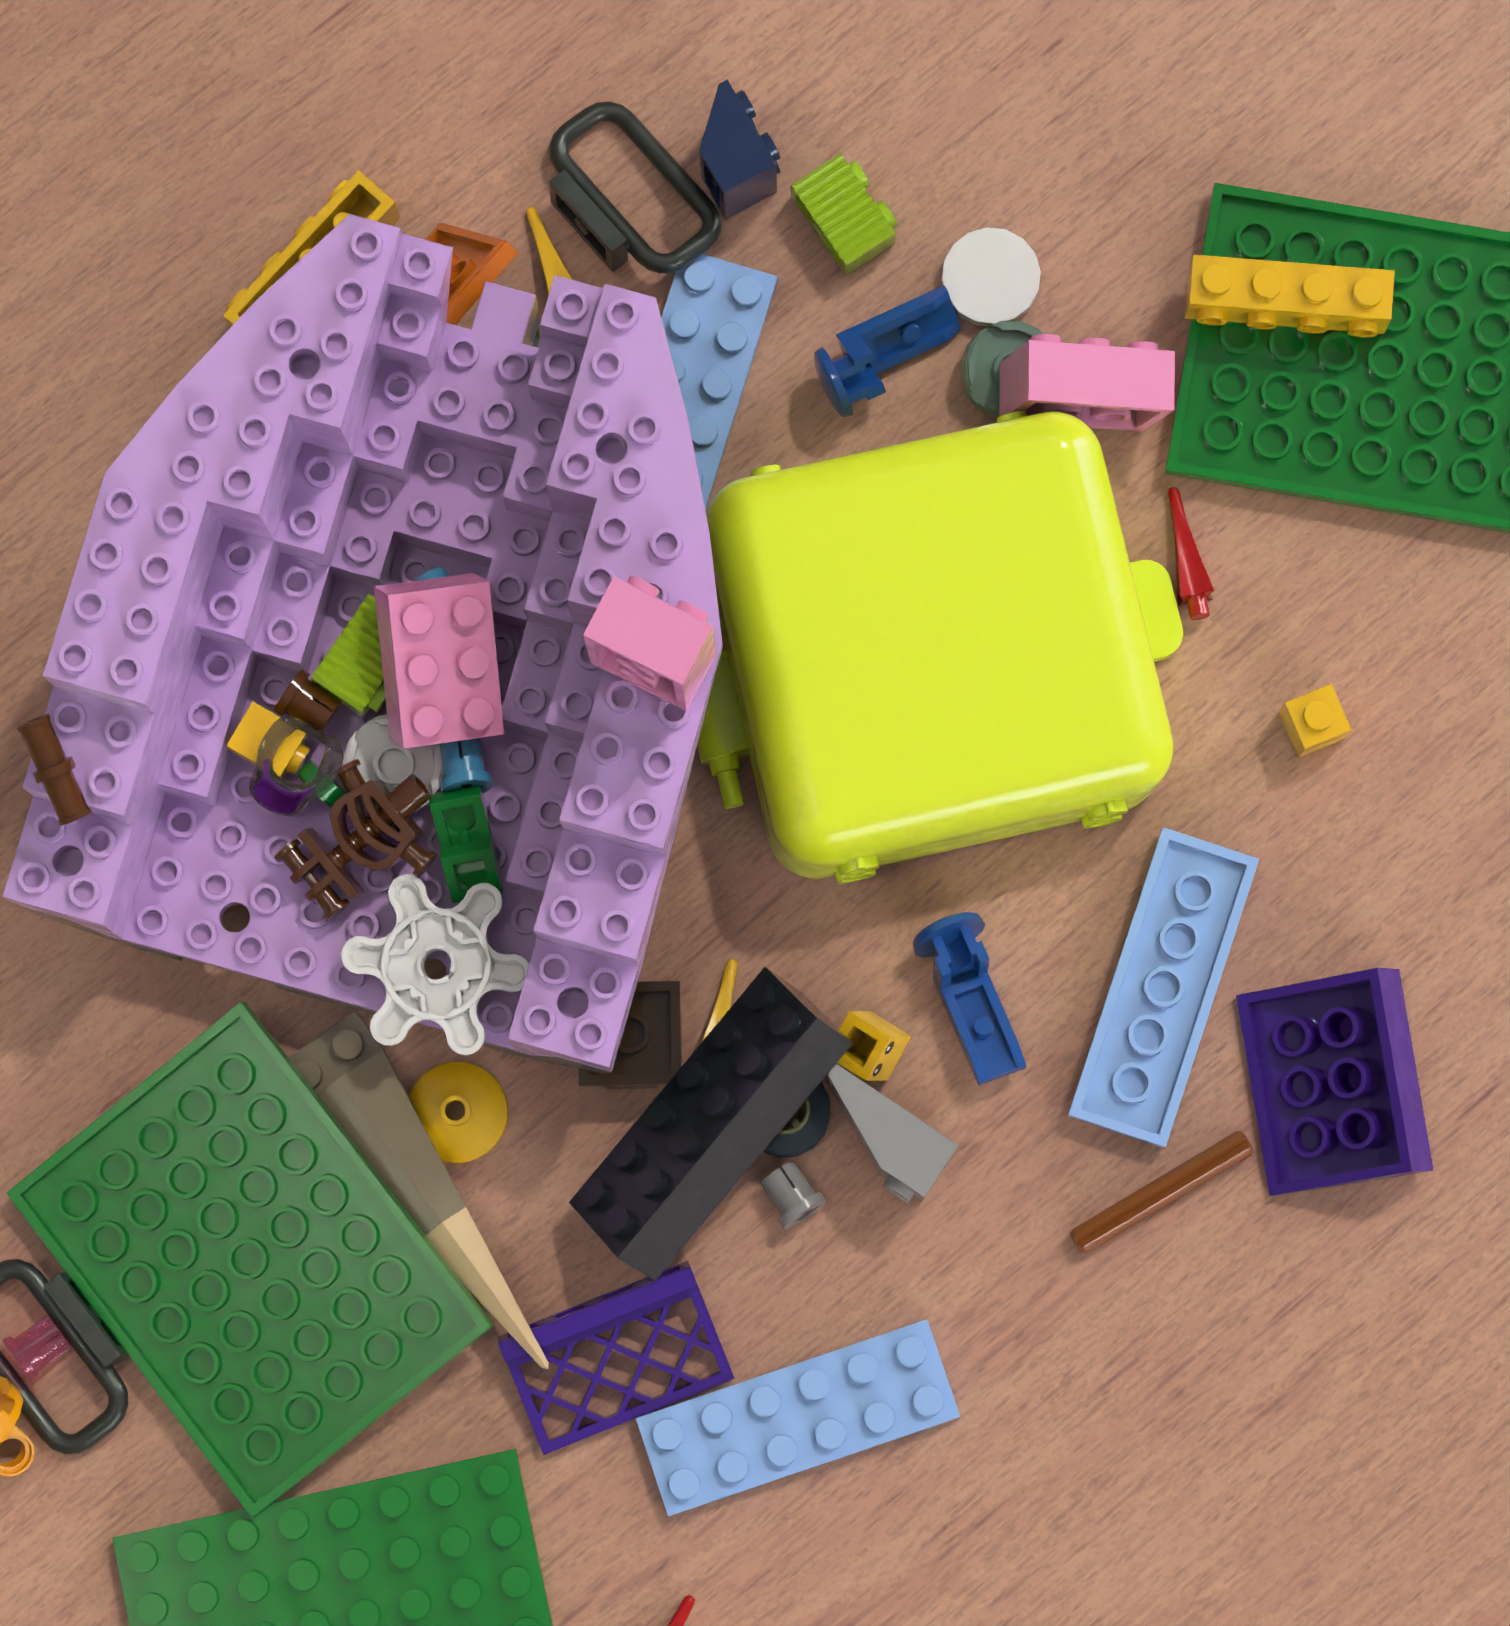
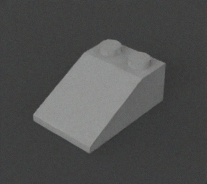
(897, 1142)

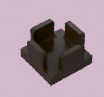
(650, 1041)

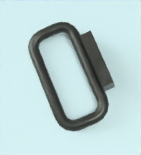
(597, 217)
(91, 1342)

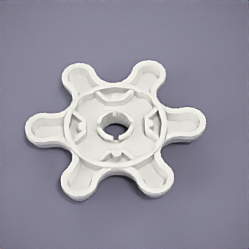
(401, 958)

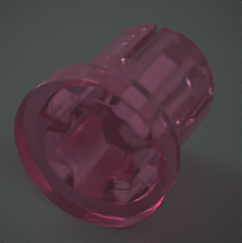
(37, 1346)

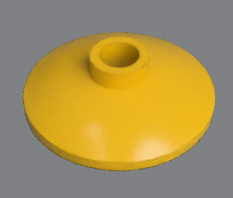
(484, 1110)

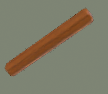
(1161, 1192)

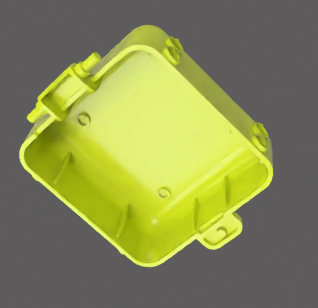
(935, 647)

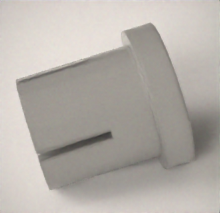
(792, 1195)

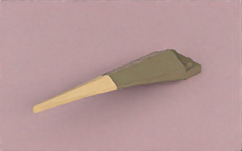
(373, 1108)

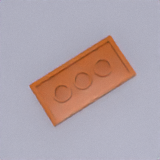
(474, 261)

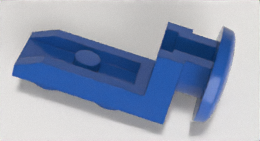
(883, 344)
(970, 996)

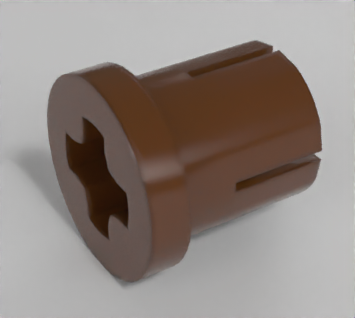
(307, 701)

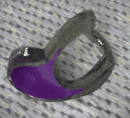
(278, 793)

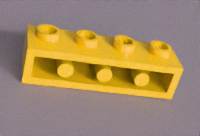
(352, 196)
(1289, 295)

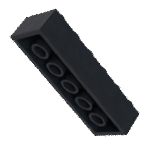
(710, 1123)

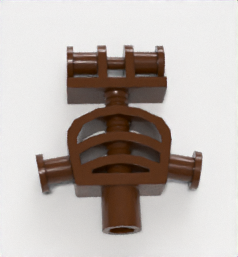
(388, 814)

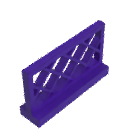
(600, 1315)

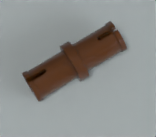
(54, 769)

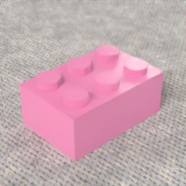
(1090, 381)
(651, 641)
(439, 660)

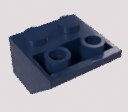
(734, 158)

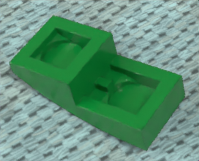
(465, 840)

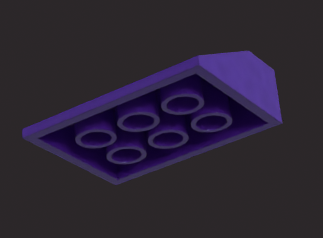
(1334, 1081)

